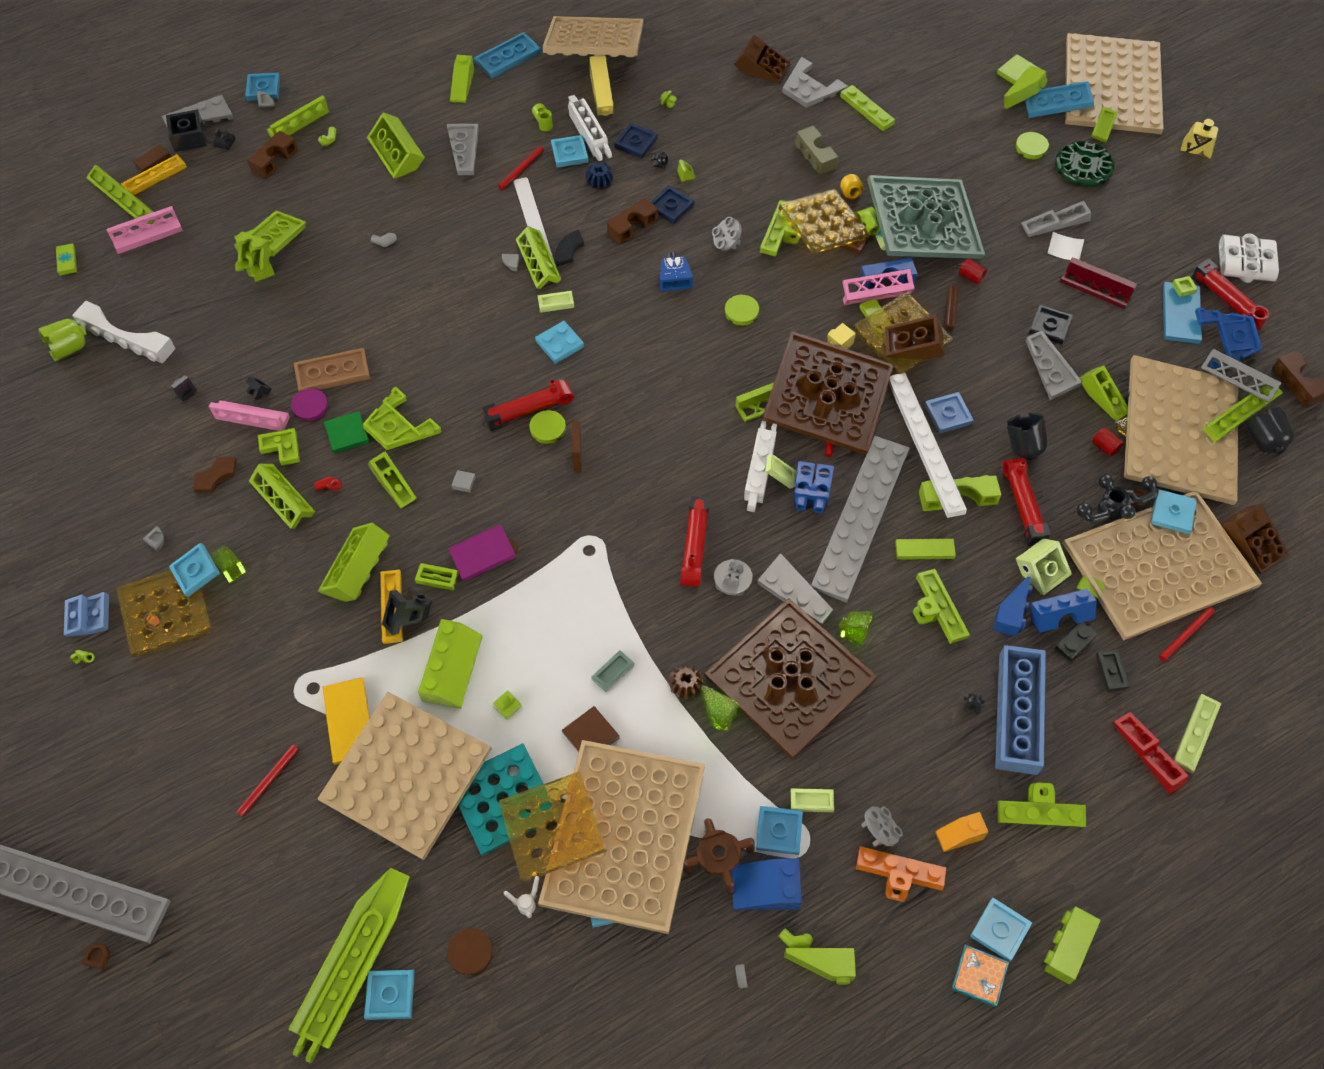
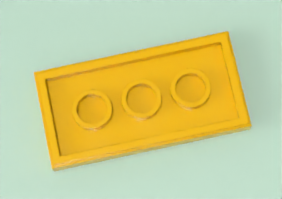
(346, 715)

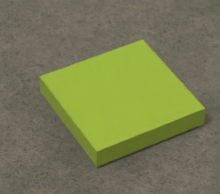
(1014, 68)

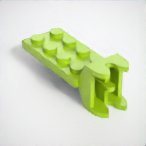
(266, 241)

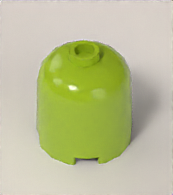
(63, 338)

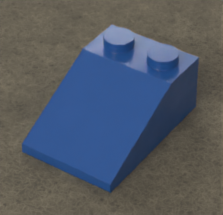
(767, 885)

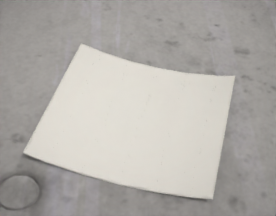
(1065, 247)

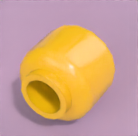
(851, 186)

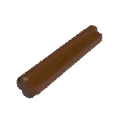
(951, 308)

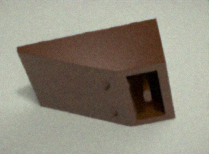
(761, 61)
(1255, 537)

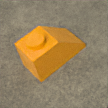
(962, 832)

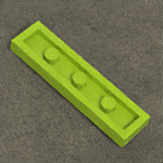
(867, 108)

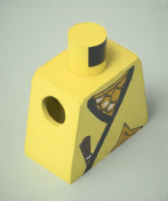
(1201, 139)

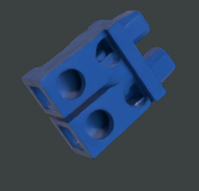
(811, 492)

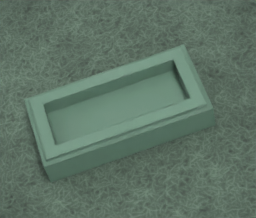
(612, 671)

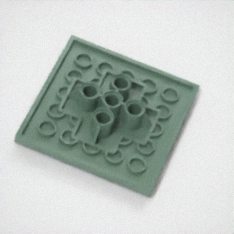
(925, 217)

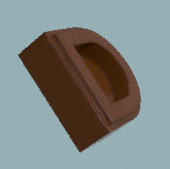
(96, 956)

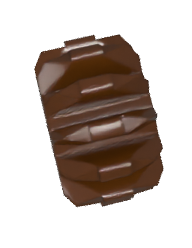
(685, 688)

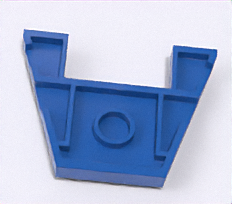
(1236, 332)

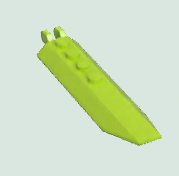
(348, 964)

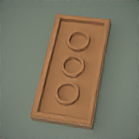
(332, 370)

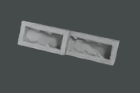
(1053, 220)

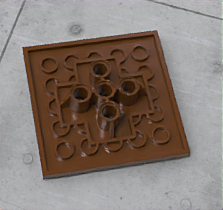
(828, 393)
(790, 713)

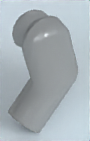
(385, 240)

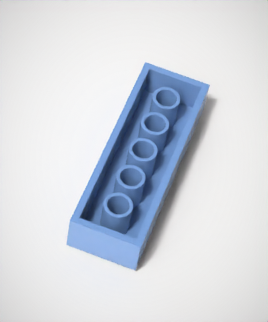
(1020, 710)

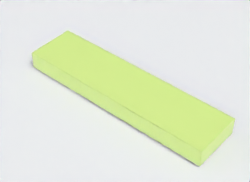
(1197, 733)

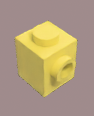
(841, 336)

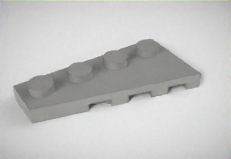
(210, 110)
(464, 146)
(786, 582)

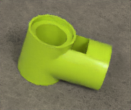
(543, 117)
(869, 219)

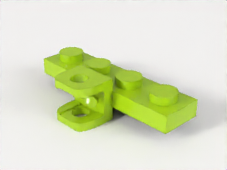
(777, 231)
(939, 606)
(1041, 809)

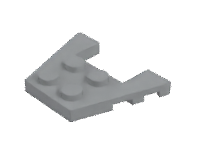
(806, 89)

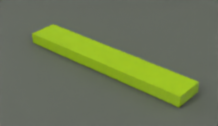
(118, 193)
(1238, 414)

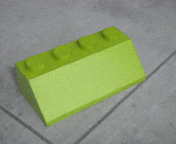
(395, 146)
(354, 562)
(450, 664)

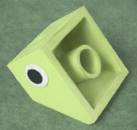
(1044, 565)

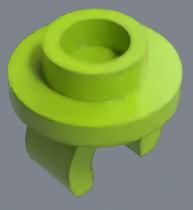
(668, 99)

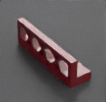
(1100, 280)

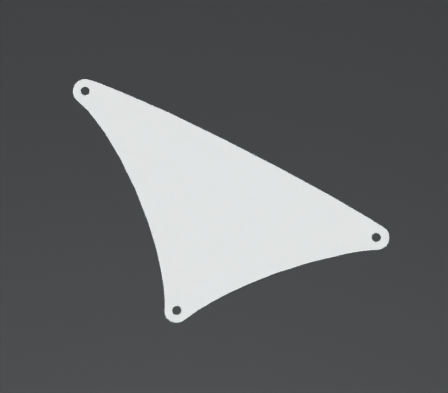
(544, 648)

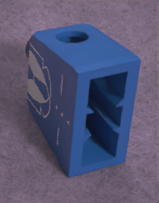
(675, 273)

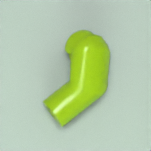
(326, 140)
(80, 655)
(800, 941)

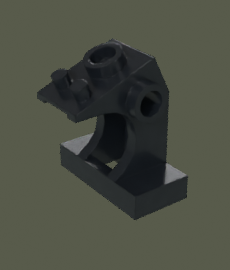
(408, 611)

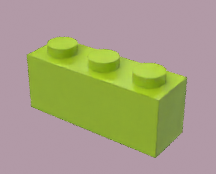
(1071, 944)

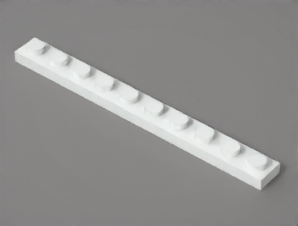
(927, 446)

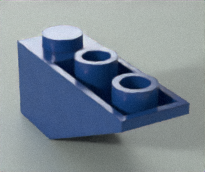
(1010, 612)

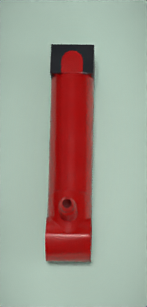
(1239, 302)
(558, 393)
(1035, 528)
(695, 541)

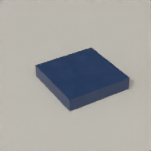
(636, 140)
(672, 204)

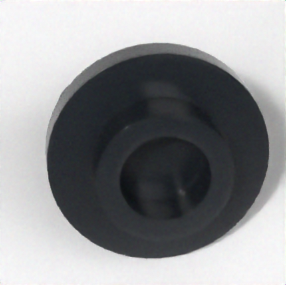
(661, 160)
(973, 699)

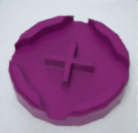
(309, 404)

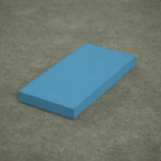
(507, 55)
(1060, 99)
(1180, 315)

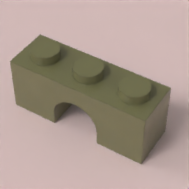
(809, 143)

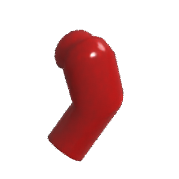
(328, 482)

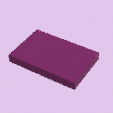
(482, 552)

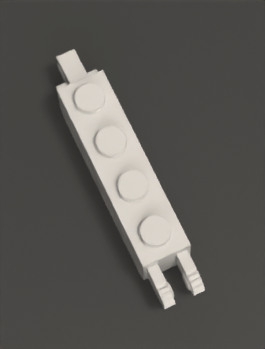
(588, 127)
(757, 476)

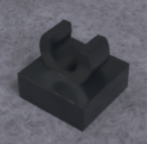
(223, 139)
(258, 386)
(183, 388)

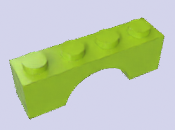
(982, 490)

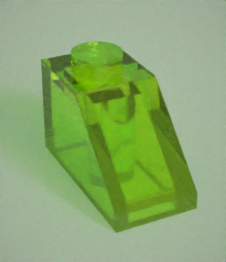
(227, 563)
(856, 626)
(719, 708)

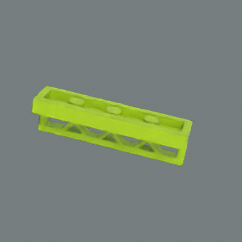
(300, 117)
(540, 253)
(753, 398)
(281, 489)

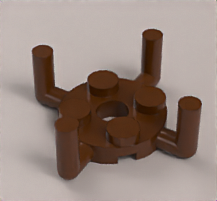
(724, 864)

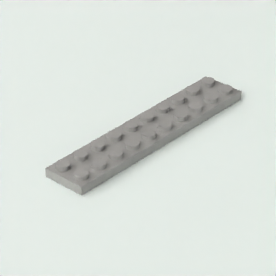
(860, 519)
(80, 895)

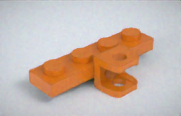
(900, 872)

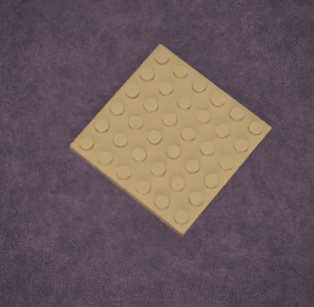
(593, 36)
(405, 775)

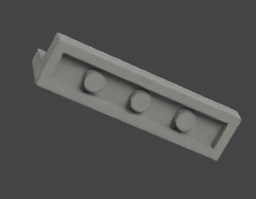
(1243, 371)

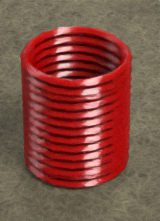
(972, 271)
(1107, 442)

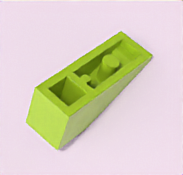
(462, 78)
(1026, 86)
(1104, 392)
(391, 479)
(830, 963)

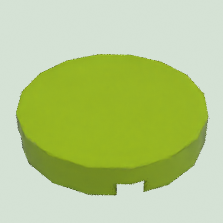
(1032, 145)
(742, 309)
(547, 426)

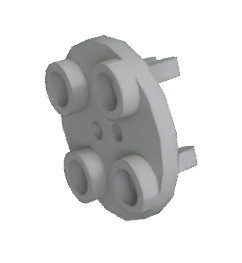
(727, 234)
(732, 585)
(882, 826)

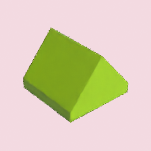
(685, 171)

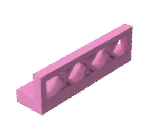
(146, 232)
(877, 293)
(249, 415)

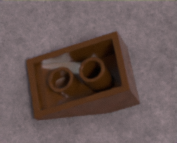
(915, 339)

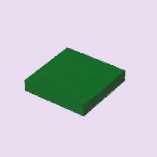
(346, 432)

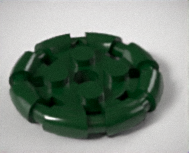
(1098, 163)

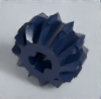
(599, 175)

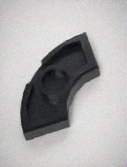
(567, 247)

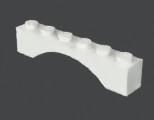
(152, 344)

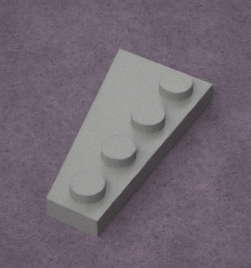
(1052, 367)

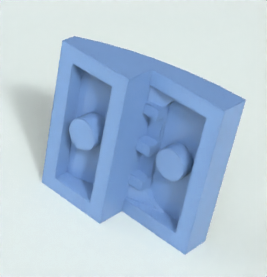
(86, 614)

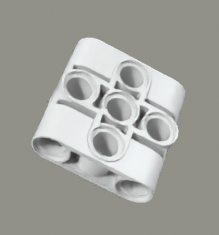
(1248, 258)

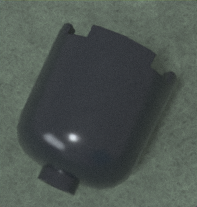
(1271, 431)
(1027, 435)

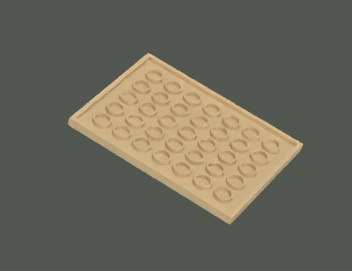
(1121, 77)
(1167, 434)
(1158, 571)
(646, 823)

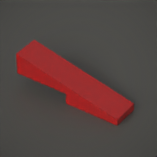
(1147, 748)

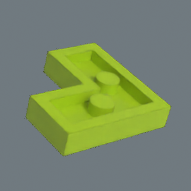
(282, 441)

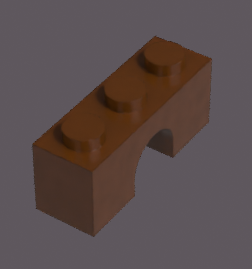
(278, 146)
(640, 213)
(1289, 370)

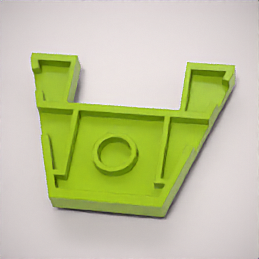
(391, 428)

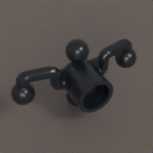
(1118, 501)

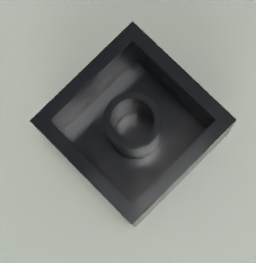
(186, 130)

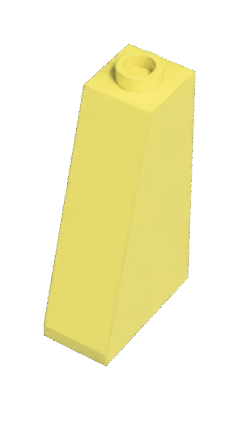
(601, 85)

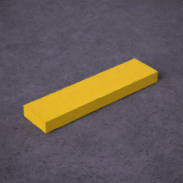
(154, 175)
(390, 581)

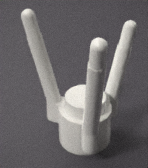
(525, 902)

